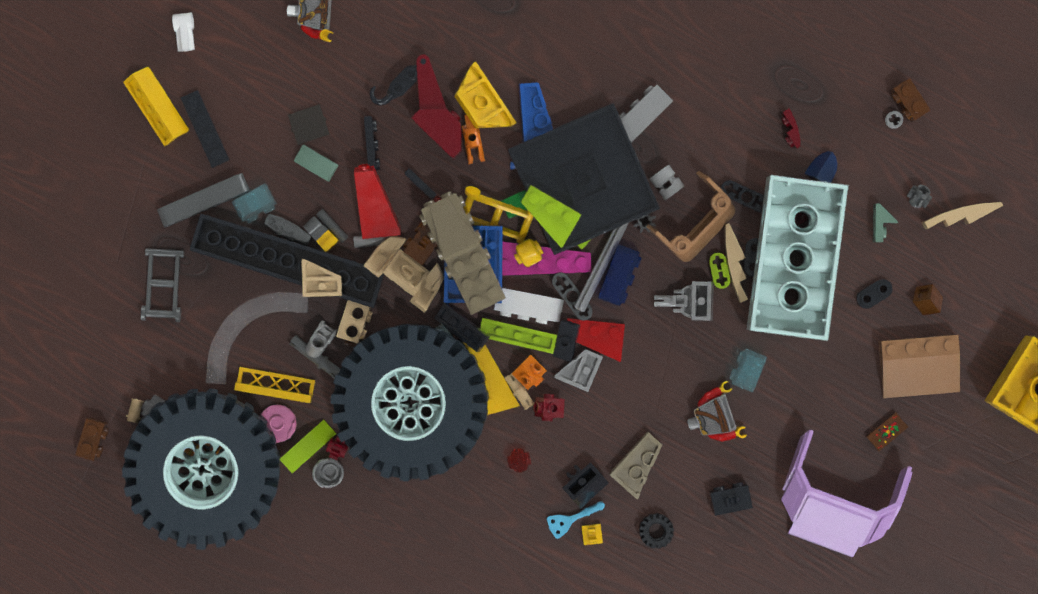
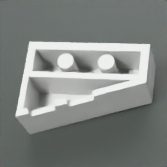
(530, 305)

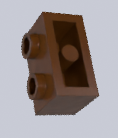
(910, 100)
(91, 439)

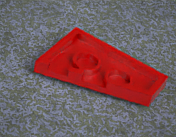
(601, 337)

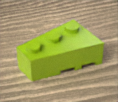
(551, 214)

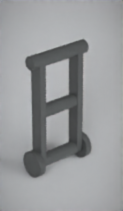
(176, 311)

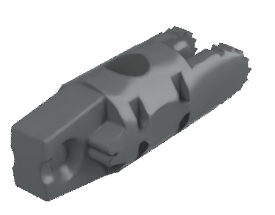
(287, 229)

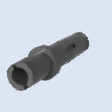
(321, 361)

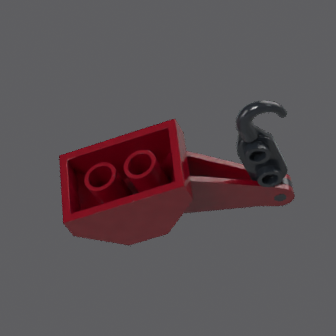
(433, 115)

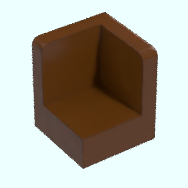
(928, 299)

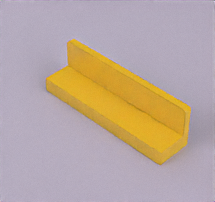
(156, 105)

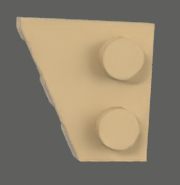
(319, 281)

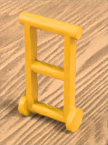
(474, 194)

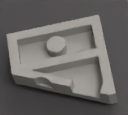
(581, 370)

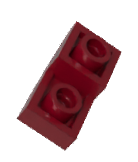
(793, 135)

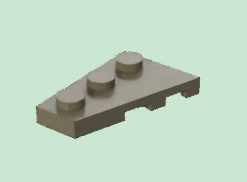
(636, 464)

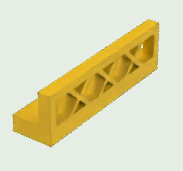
(278, 393)

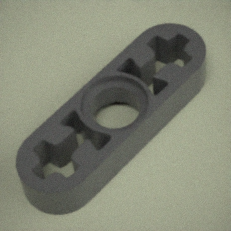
(564, 296)

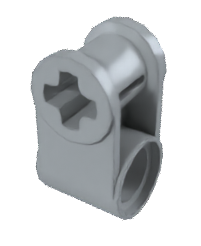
(322, 337)

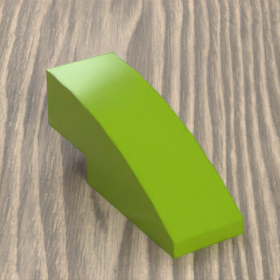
(308, 446)

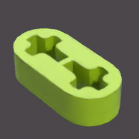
(724, 269)

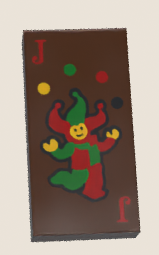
(887, 431)

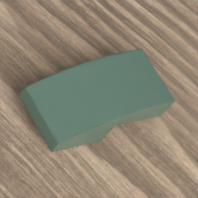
(316, 163)

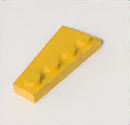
(499, 391)

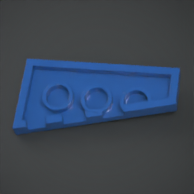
(533, 111)

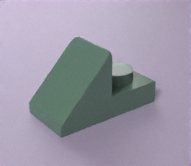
(881, 216)

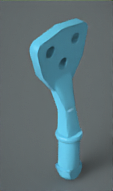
(568, 520)

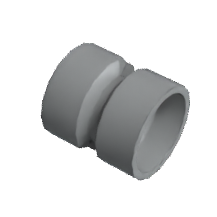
(662, 177)

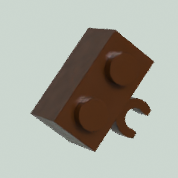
(421, 245)

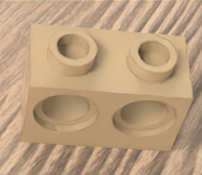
(349, 320)

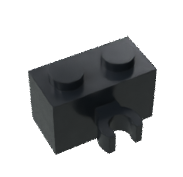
(584, 484)
(730, 499)

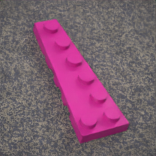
(564, 262)

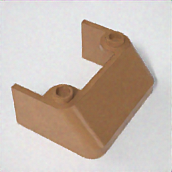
(688, 247)

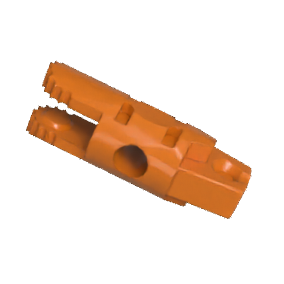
(469, 130)

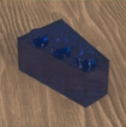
(619, 275)

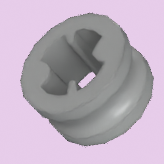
(890, 124)

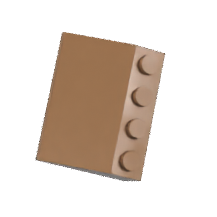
(920, 366)

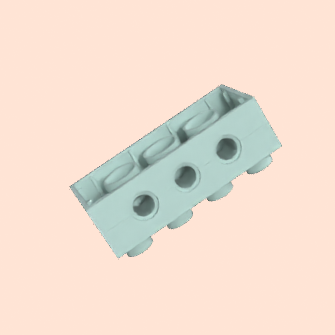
(820, 249)

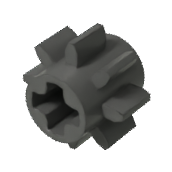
(919, 196)
(640, 223)

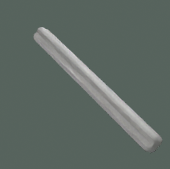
(600, 267)

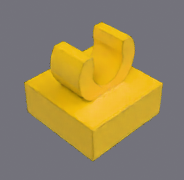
(592, 534)

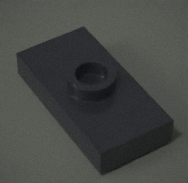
(566, 340)

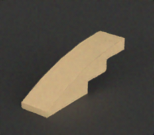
(968, 214)
(734, 255)

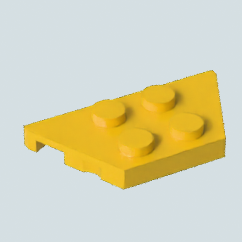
(481, 101)

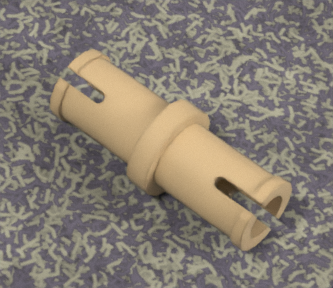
(519, 391)

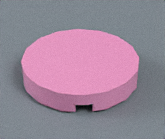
(280, 421)

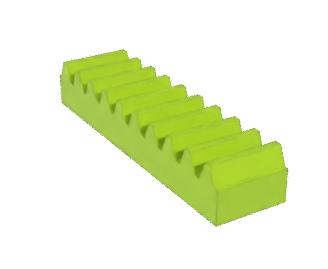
(519, 335)

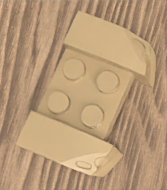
(405, 271)

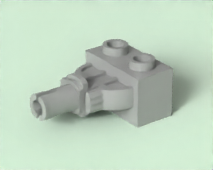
(695, 301)

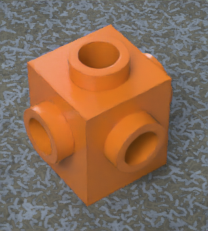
(529, 372)

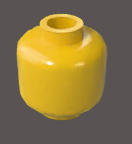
(528, 253)

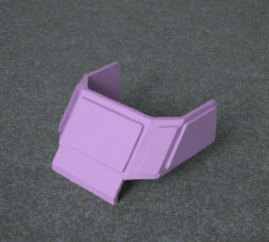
(833, 520)

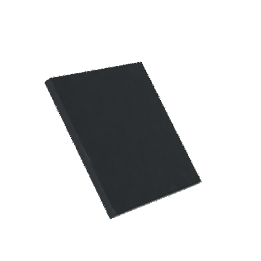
(590, 171)

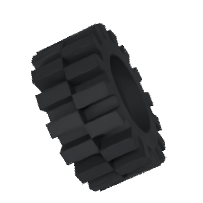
(656, 542)

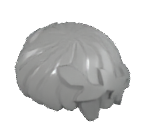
(328, 473)

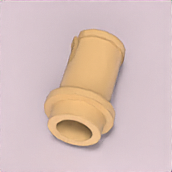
(134, 411)

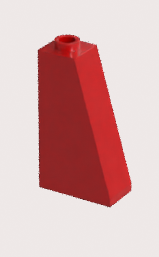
(375, 209)

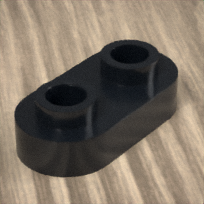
(750, 256)
(874, 293)

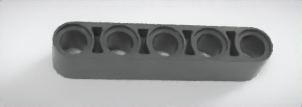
(203, 200)

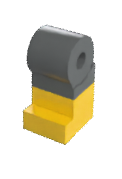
(321, 234)

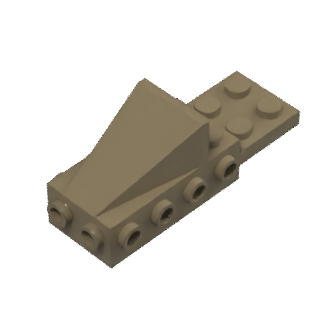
(462, 251)

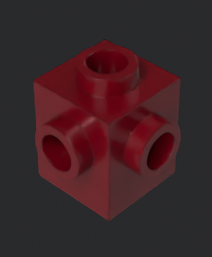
(548, 407)

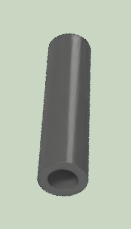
(332, 225)

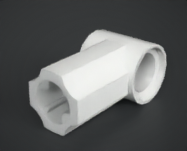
(183, 26)

